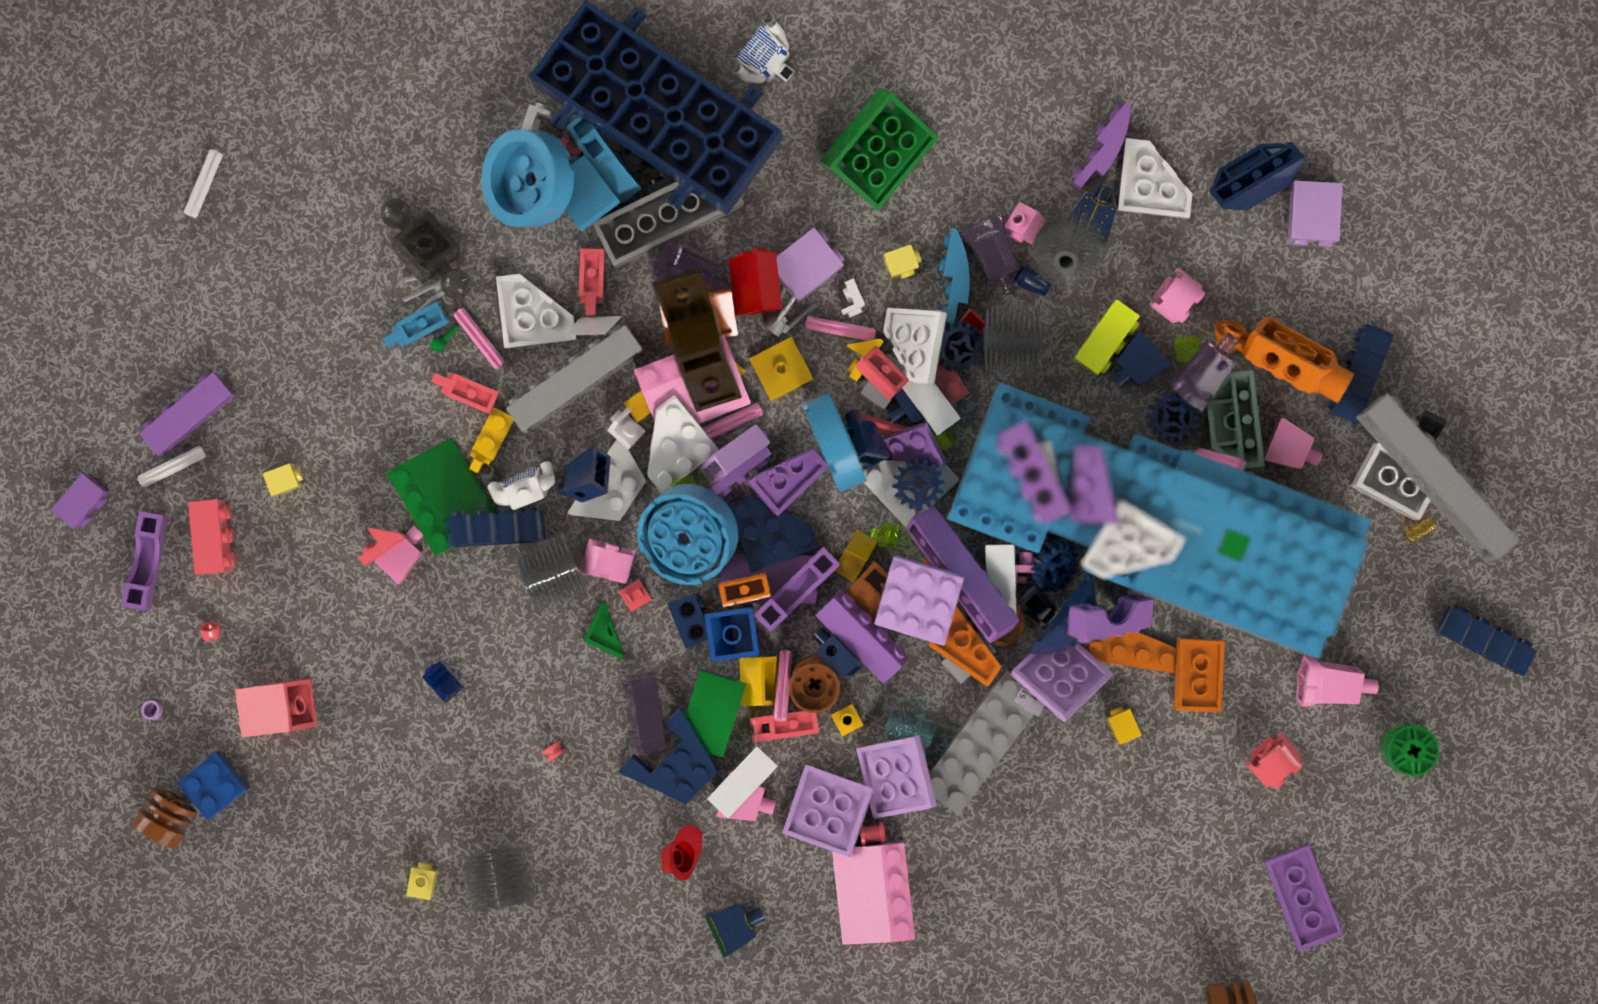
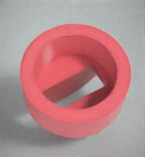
(210, 631)

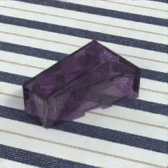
(645, 714)

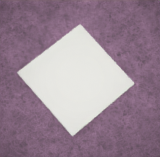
(593, 325)

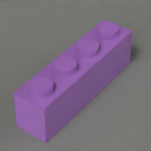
(186, 414)
(862, 636)

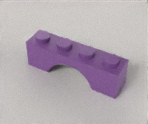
(142, 580)
(796, 589)
(1129, 615)

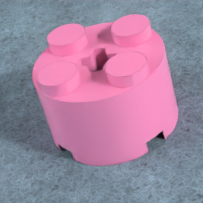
(1177, 296)
(607, 561)

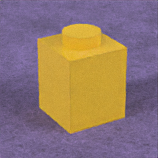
(1123, 725)

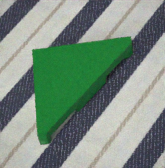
(603, 634)

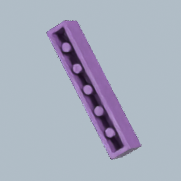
(977, 594)

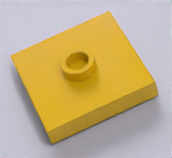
(781, 369)

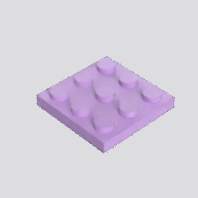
(919, 600)
(1062, 679)
(898, 777)
(828, 810)

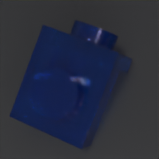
(442, 681)

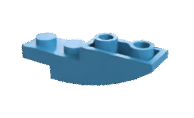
(605, 160)
(956, 268)

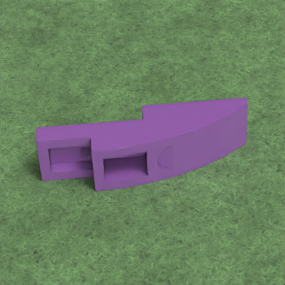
(1110, 139)

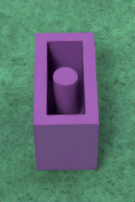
(80, 501)

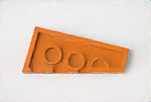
(1135, 651)

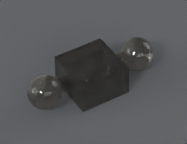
(425, 248)

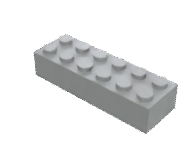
(651, 223)
(575, 379)
(979, 744)

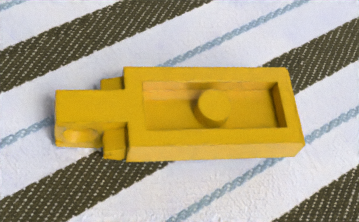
(490, 439)

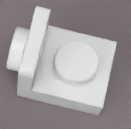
(531, 121)
(852, 294)
(625, 428)

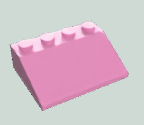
(663, 380)
(874, 894)

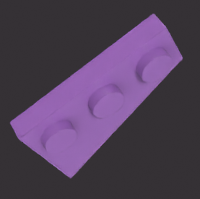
(740, 474)
(787, 480)
(1091, 489)

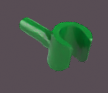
(439, 344)

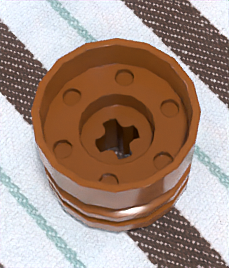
(813, 697)
(166, 814)
(1218, 995)

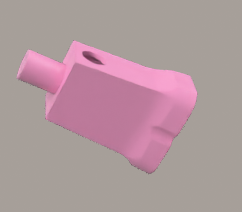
(1331, 683)

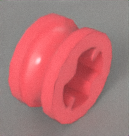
(554, 751)

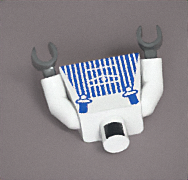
(763, 54)
(524, 487)

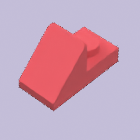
(386, 541)

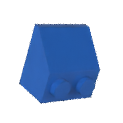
(732, 634)

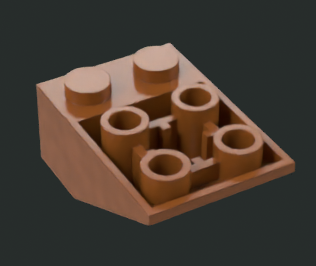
(869, 589)

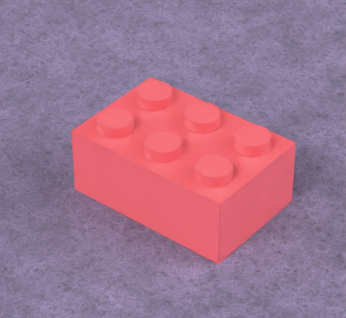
(211, 536)

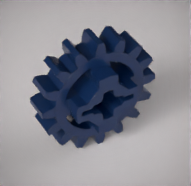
(958, 358)
(1180, 426)
(919, 495)
(1054, 566)

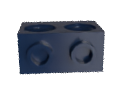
(685, 622)

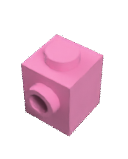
(1024, 223)

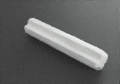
(203, 183)
(171, 466)

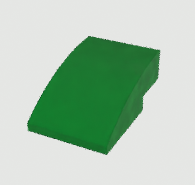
(714, 709)

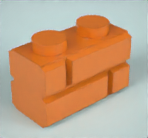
(744, 589)

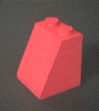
(276, 708)

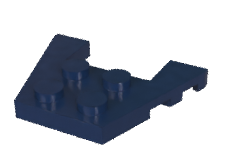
(682, 770)

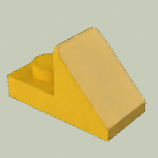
(861, 349)
(855, 555)

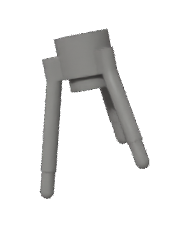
(435, 283)
(777, 322)

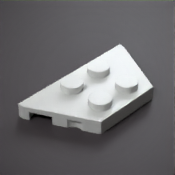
(623, 487)

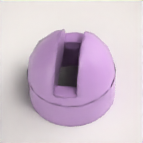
(148, 707)

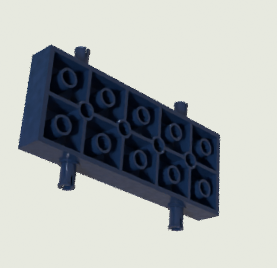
(656, 107)

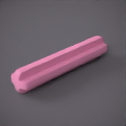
(840, 328)
(479, 338)
(733, 421)
(1231, 461)
(782, 688)

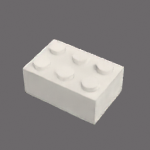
(1387, 483)

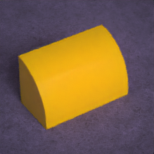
(761, 680)

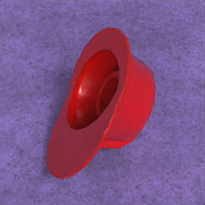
(683, 853)

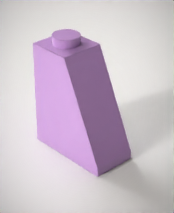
(734, 454)

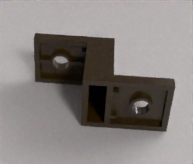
(696, 340)

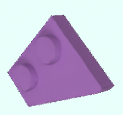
(915, 443)

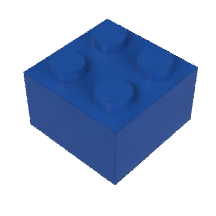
(213, 785)

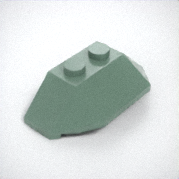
(1235, 419)

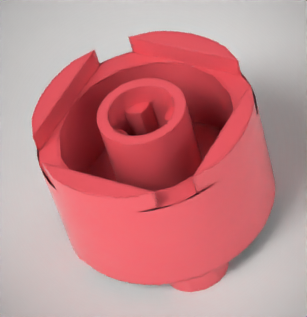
(1274, 761)

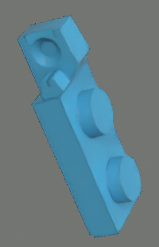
(417, 325)

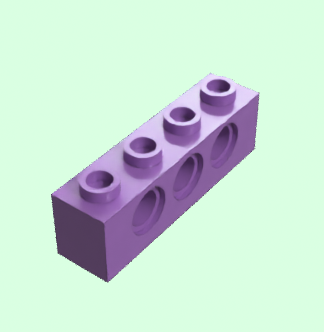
(1057, 504)

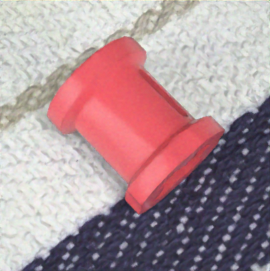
(872, 834)

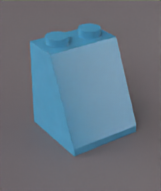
(590, 194)

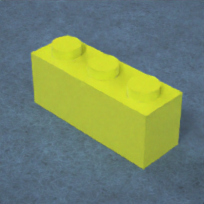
(1107, 338)

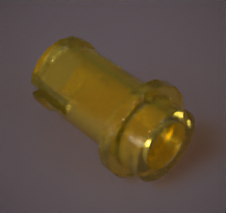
(1420, 530)

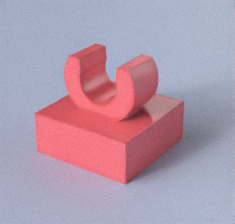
(635, 595)

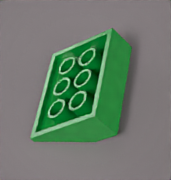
(879, 148)
(435, 487)

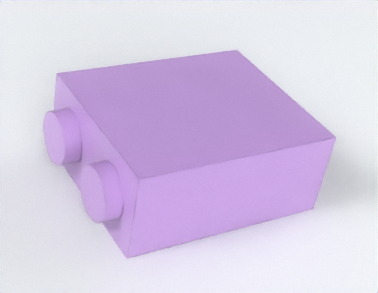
(1315, 213)
(808, 264)

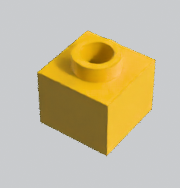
(838, 716)

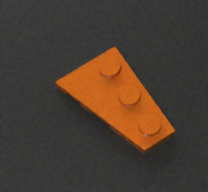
(968, 651)

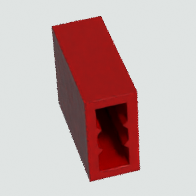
(755, 282)

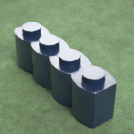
(1366, 365)
(495, 529)
(1485, 640)

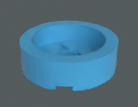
(508, 181)
(834, 442)
(706, 523)

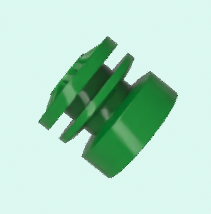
(1397, 743)

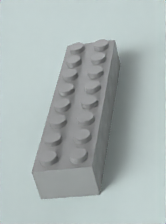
(1438, 478)

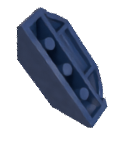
(1256, 175)
(1055, 635)

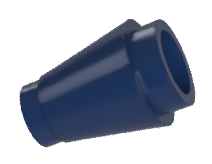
(1027, 280)

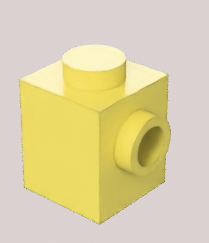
(902, 261)
(283, 479)
(422, 881)

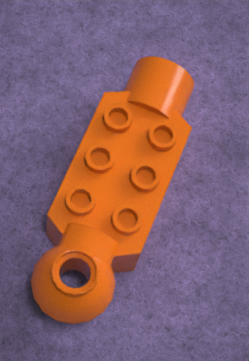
(1289, 356)

